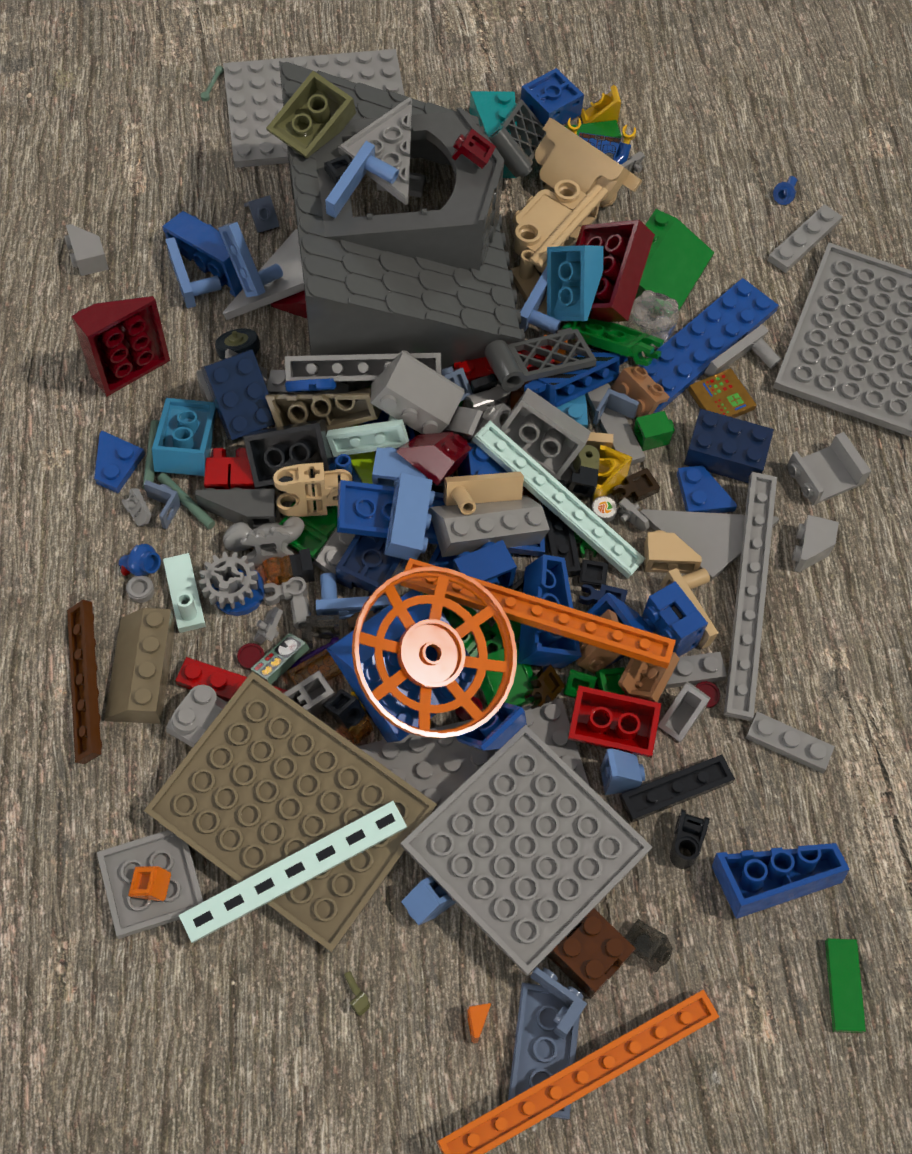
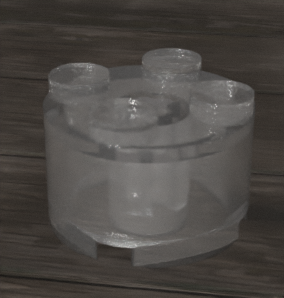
(654, 315)

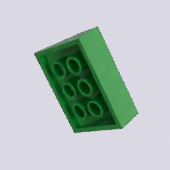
(674, 259)

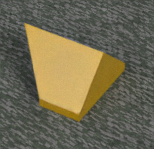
(603, 110)
(612, 470)

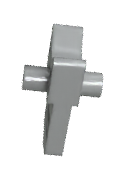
(634, 163)
(137, 507)
(630, 512)
(267, 628)

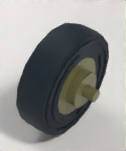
(238, 341)

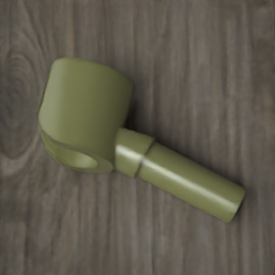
(360, 1003)

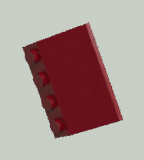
(624, 261)
(121, 341)

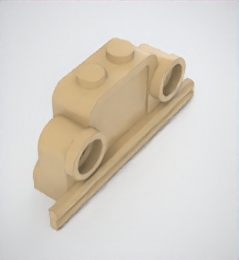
(572, 158)
(554, 219)

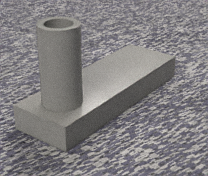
(753, 341)

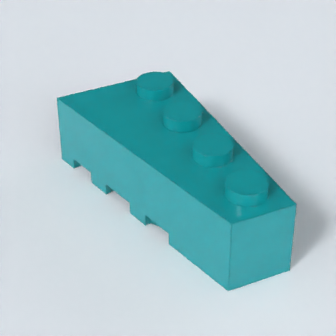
(491, 110)

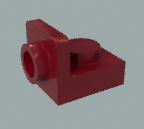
(473, 147)

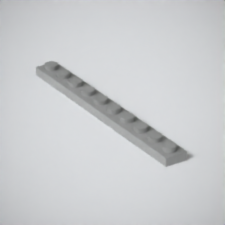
(750, 597)

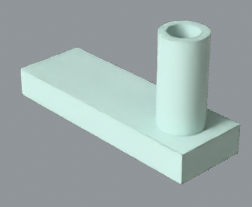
(367, 437)
(184, 593)

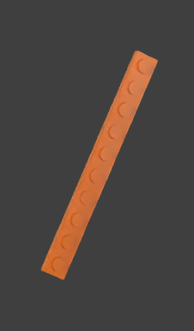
(558, 619)
(580, 1078)

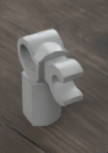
(295, 591)

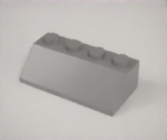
(512, 521)

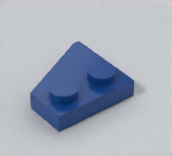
(115, 461)
(703, 492)

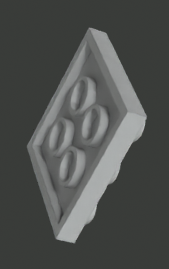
(117, 868)

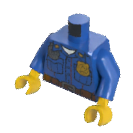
(608, 145)

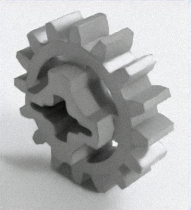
(231, 583)

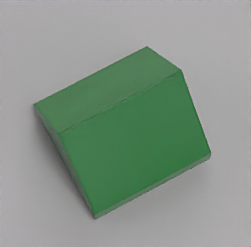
(578, 679)

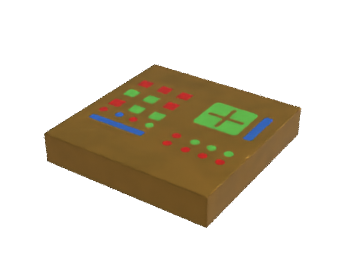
(722, 394)

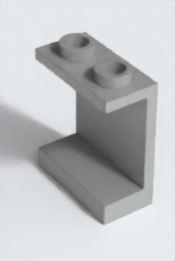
(829, 470)

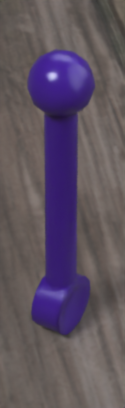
(311, 654)

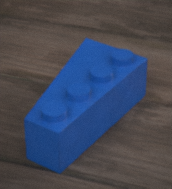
(205, 246)
(549, 581)
(776, 876)

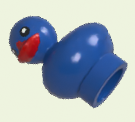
(140, 561)

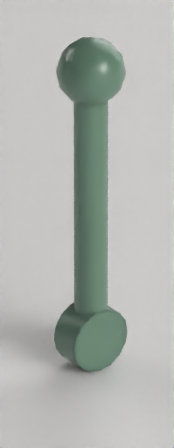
(205, 95)

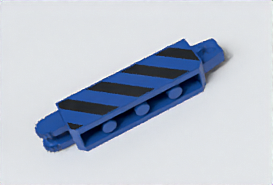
(570, 385)

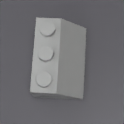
(416, 394)
(545, 433)

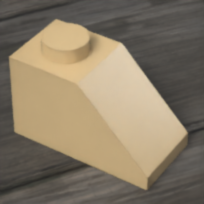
(667, 552)

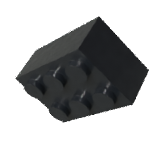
(287, 446)

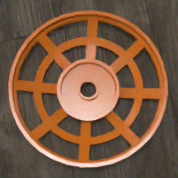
(449, 649)

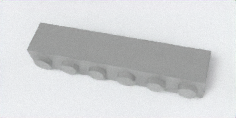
(349, 367)

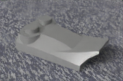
(195, 714)

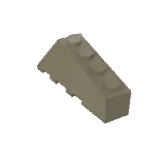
(337, 409)

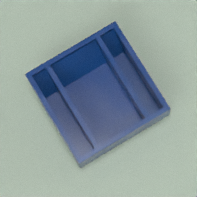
(342, 655)

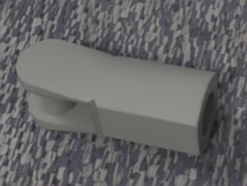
(487, 398)

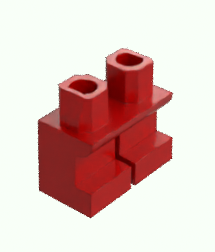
(228, 471)

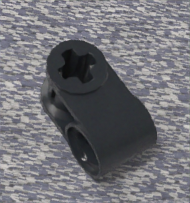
(690, 835)

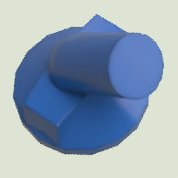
(785, 192)

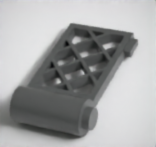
(511, 146)
(511, 366)

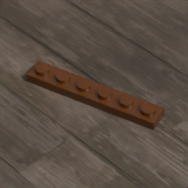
(84, 682)

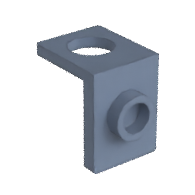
(263, 213)
(617, 402)
(166, 495)

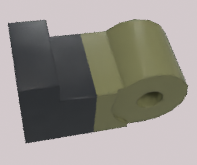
(585, 478)

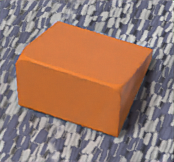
(150, 883)
(476, 1019)

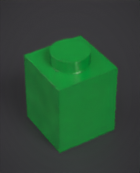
(653, 430)

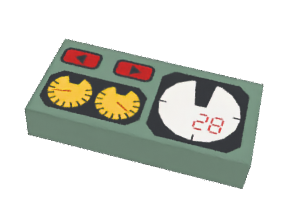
(280, 658)

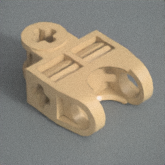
(301, 490)

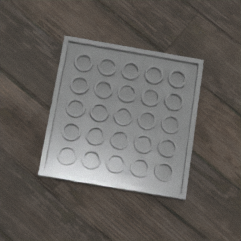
(526, 848)

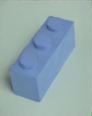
(409, 517)

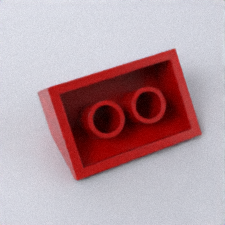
(614, 721)

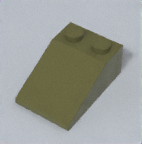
(313, 115)

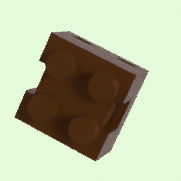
(592, 953)

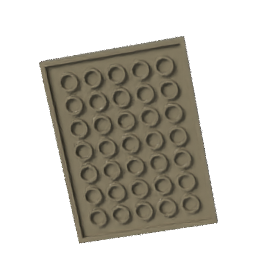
(274, 783)

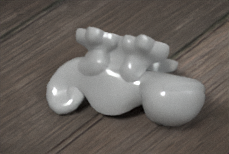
(267, 539)

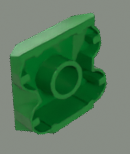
(520, 685)

